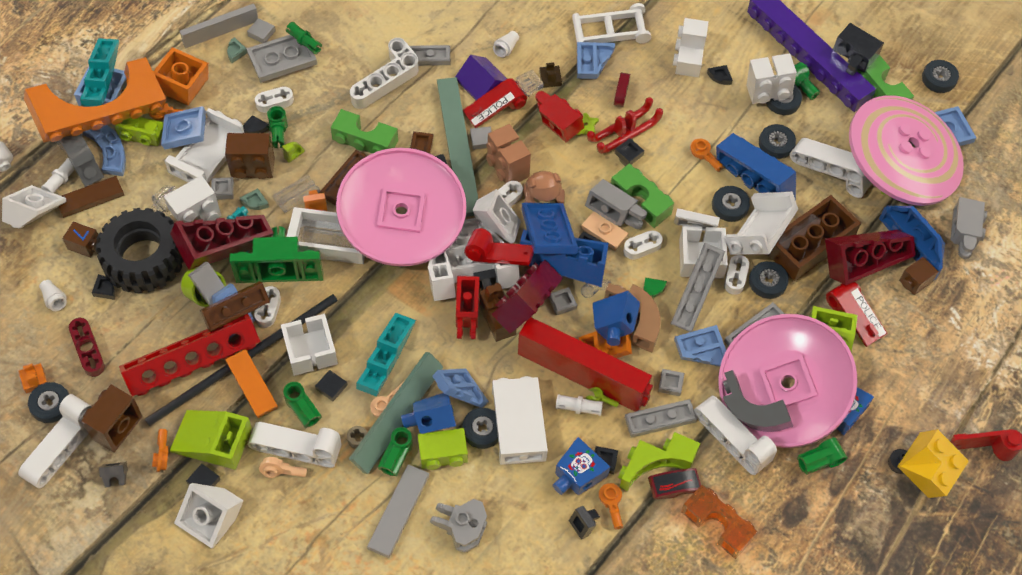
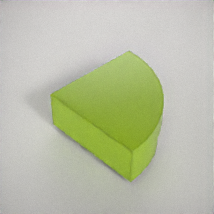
(292, 151)

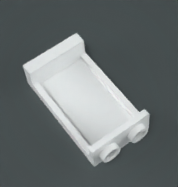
(206, 156)
(764, 225)
(519, 420)

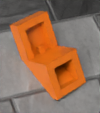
(596, 340)

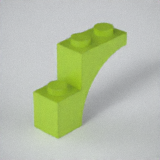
(676, 453)

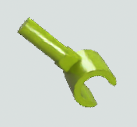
(600, 397)

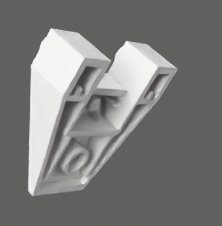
(453, 263)

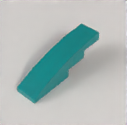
(100, 72)
(385, 354)

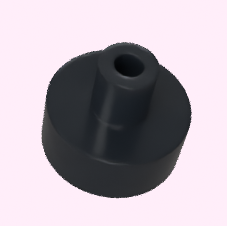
(895, 458)

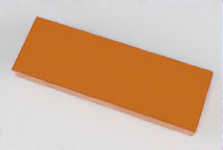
(251, 383)

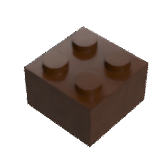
(250, 155)
(112, 418)

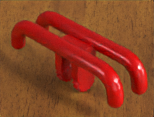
(625, 127)

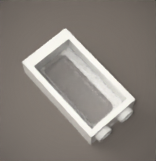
(322, 233)

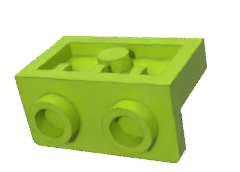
(140, 130)

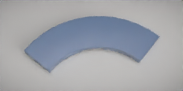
(113, 151)

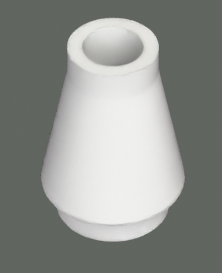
(505, 44)
(53, 296)

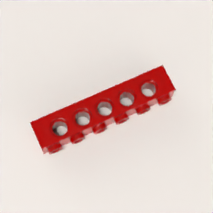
(177, 351)

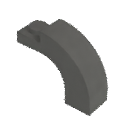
(81, 158)
(758, 417)

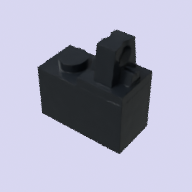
(858, 47)

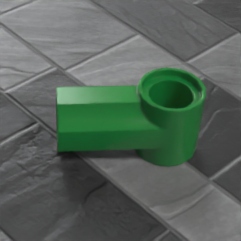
(302, 405)
(396, 453)
(826, 454)

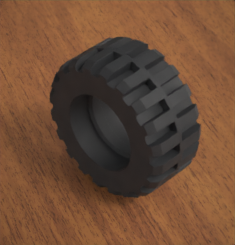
(130, 229)

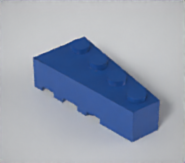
(755, 166)
(584, 266)

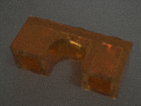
(706, 506)

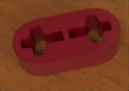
(621, 90)

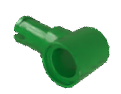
(803, 81)
(277, 125)

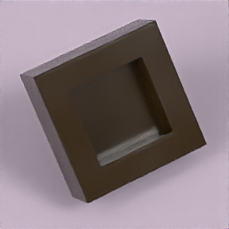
(550, 75)

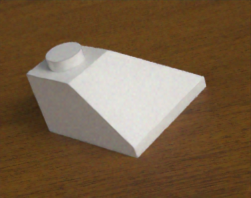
(28, 205)
(497, 216)
(208, 512)

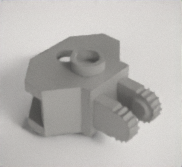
(461, 523)

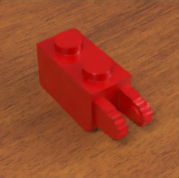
(559, 115)
(467, 305)

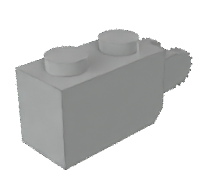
(615, 205)
(968, 225)

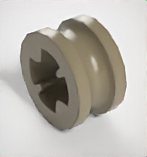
(351, 433)

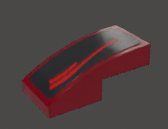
(671, 483)

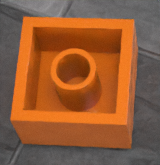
(181, 75)

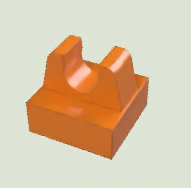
(315, 201)
(32, 376)

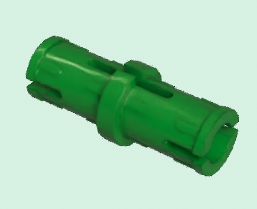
(303, 37)

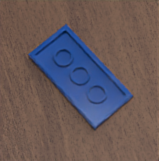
(549, 228)

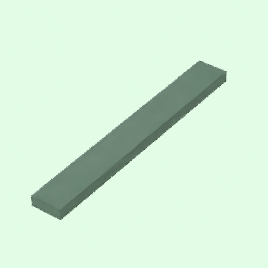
(457, 139)

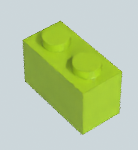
(443, 449)

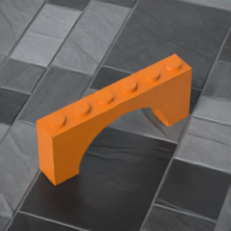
(61, 119)

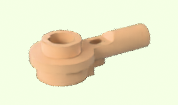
(380, 403)
(274, 467)

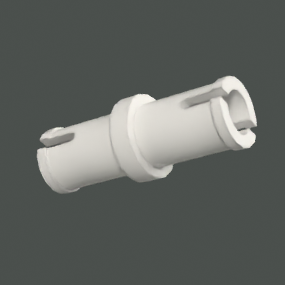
(59, 177)
(579, 405)

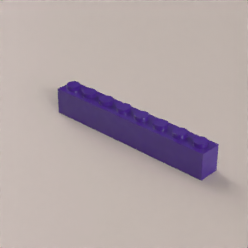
(812, 51)

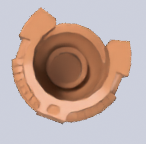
(544, 187)

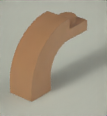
(647, 318)

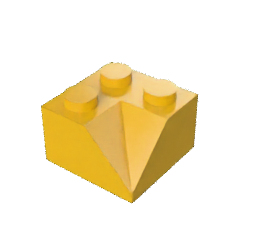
(933, 463)

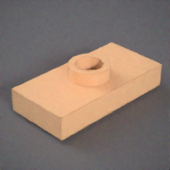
(604, 230)

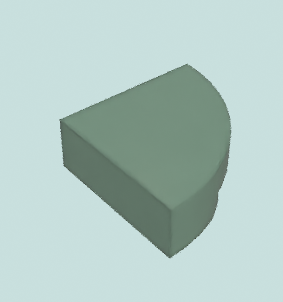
(235, 50)
(254, 200)

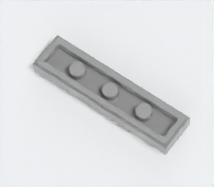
(219, 25)
(697, 287)
(398, 511)

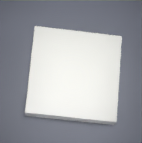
(694, 219)

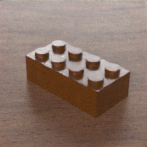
(803, 240)

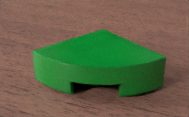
(654, 286)

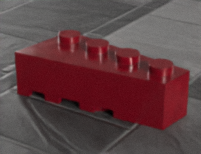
(217, 239)
(865, 254)
(527, 296)

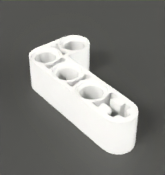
(364, 93)
(831, 162)
(735, 437)
(57, 444)
(296, 444)

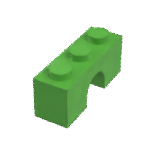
(877, 74)
(347, 131)
(656, 203)

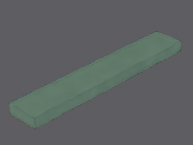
(390, 419)

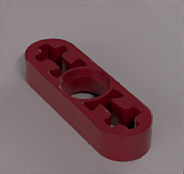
(85, 355)

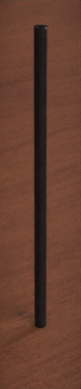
(225, 370)

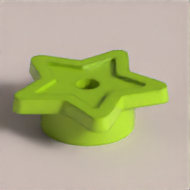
(591, 124)

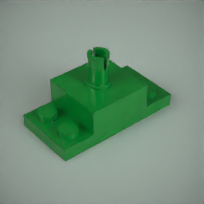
(276, 260)

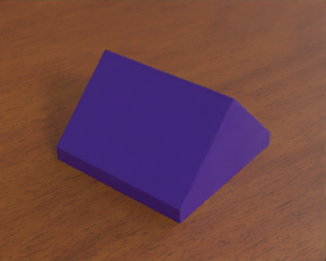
(479, 76)

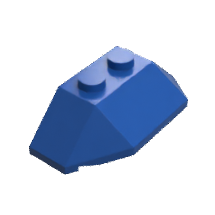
(926, 239)

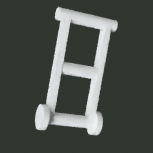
(636, 10)

